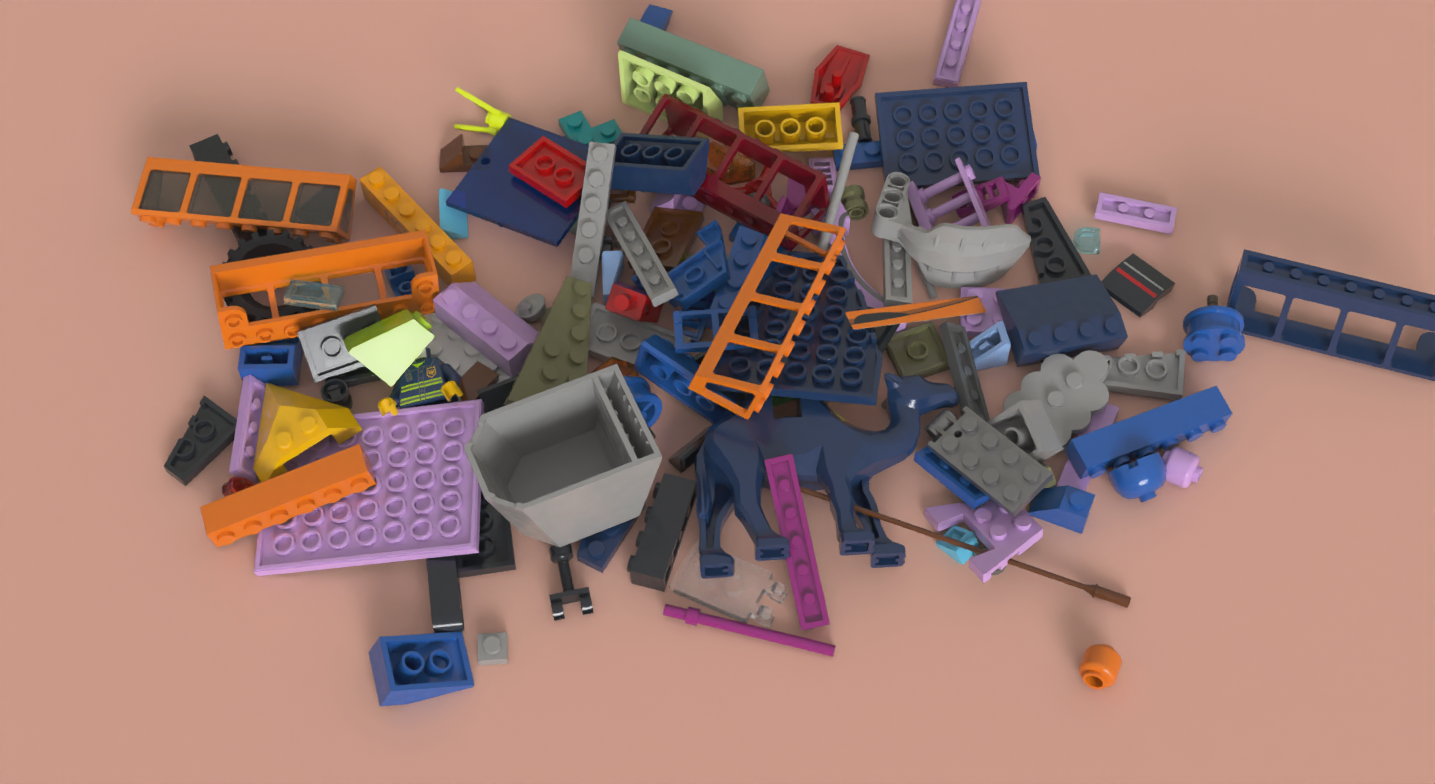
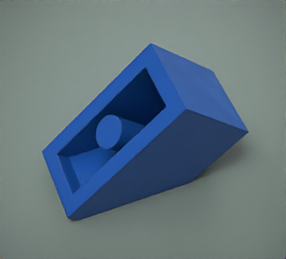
(1063, 507)

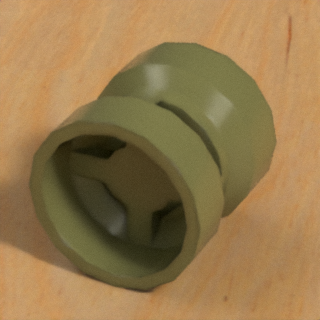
(854, 203)

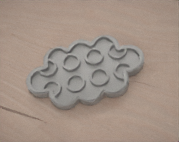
(1068, 390)

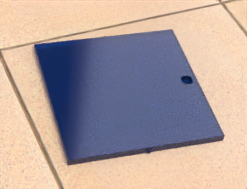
(506, 200)

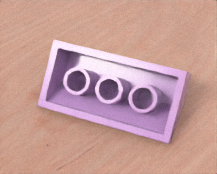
(486, 325)

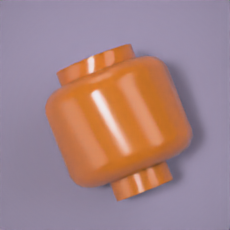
(1100, 666)

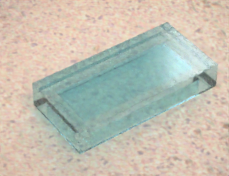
(314, 295)

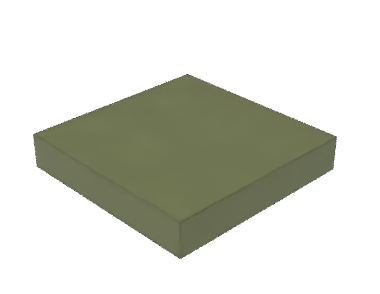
(918, 351)

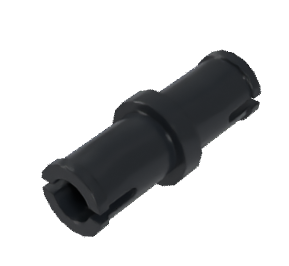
(860, 120)

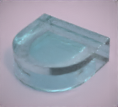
(1087, 240)

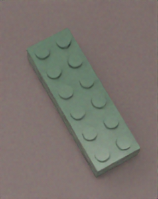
(729, 78)

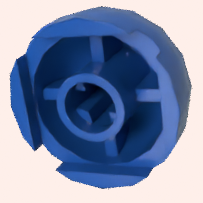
(1139, 478)

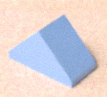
(991, 347)

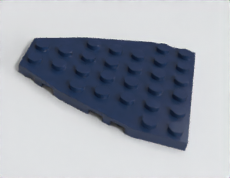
(828, 355)

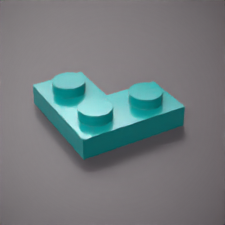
(578, 129)

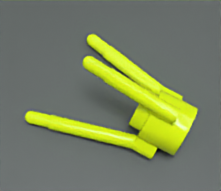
(495, 117)

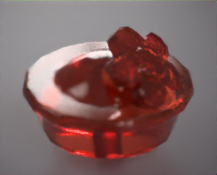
(235, 485)

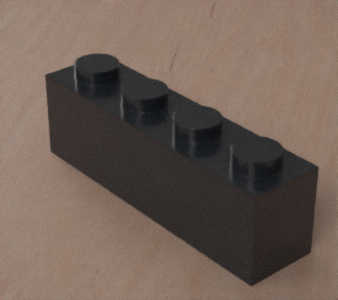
(663, 532)

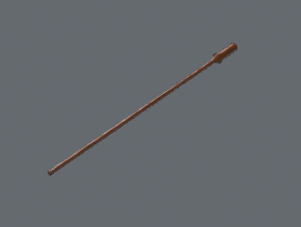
(1094, 590)

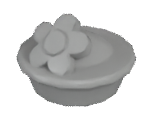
(531, 307)

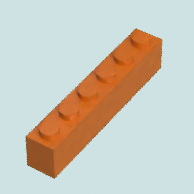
(287, 495)

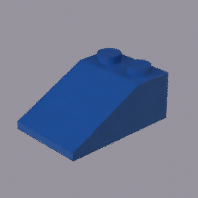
(419, 667)

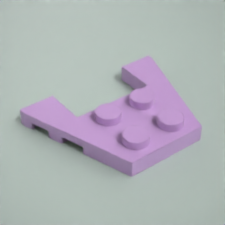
(995, 529)

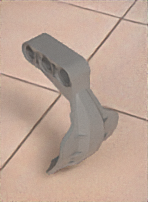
(948, 252)

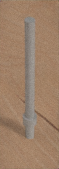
(838, 188)

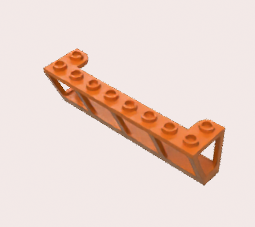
(321, 265)
(748, 293)

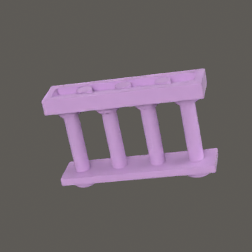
(927, 217)

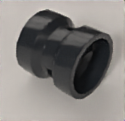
(336, 392)

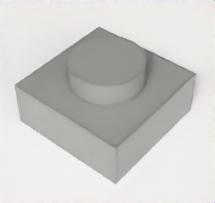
(493, 648)

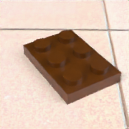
(672, 234)

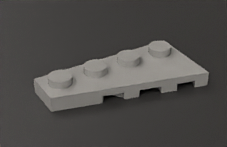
(1147, 375)

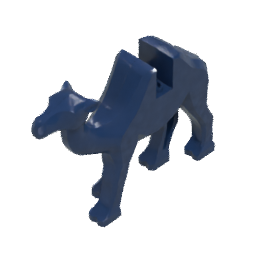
(826, 457)

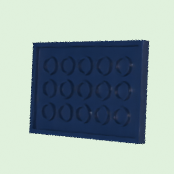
(979, 123)

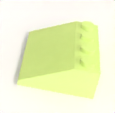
(646, 83)

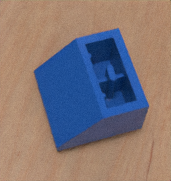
(272, 361)

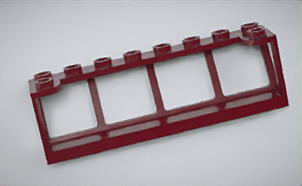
(729, 200)

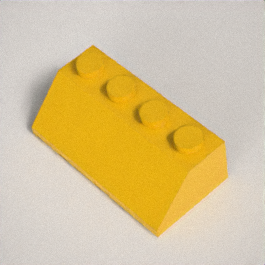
(794, 126)

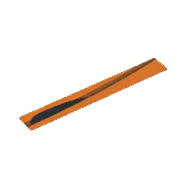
(915, 312)

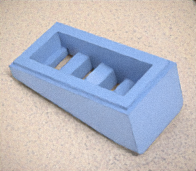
(611, 270)

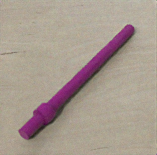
(694, 616)

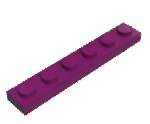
(795, 527)

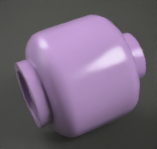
(1182, 467)

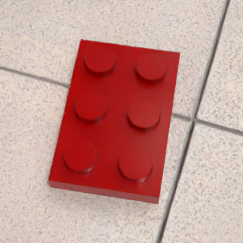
(551, 171)

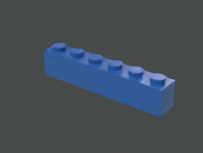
(1148, 433)

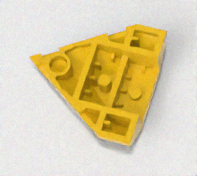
(293, 424)

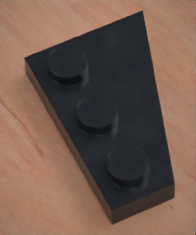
(204, 440)

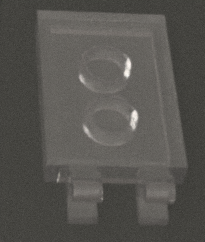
(732, 595)

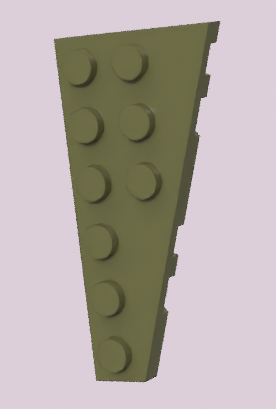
(560, 346)

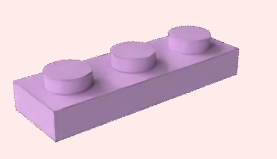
(1135, 213)

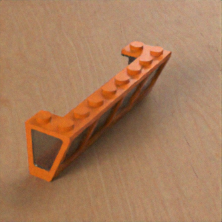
(245, 198)

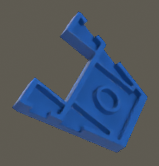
(700, 272)

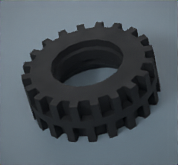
(262, 247)

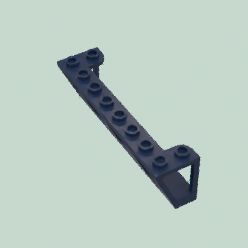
(1342, 292)

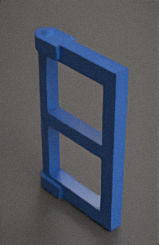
(679, 315)

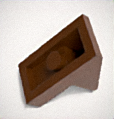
(458, 157)

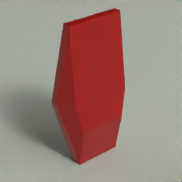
(839, 76)

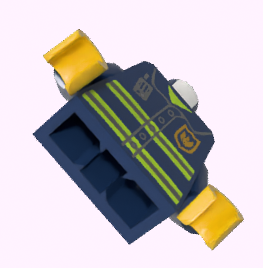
(423, 384)

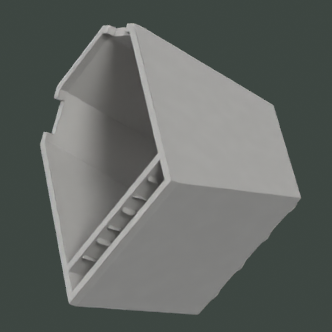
(567, 458)

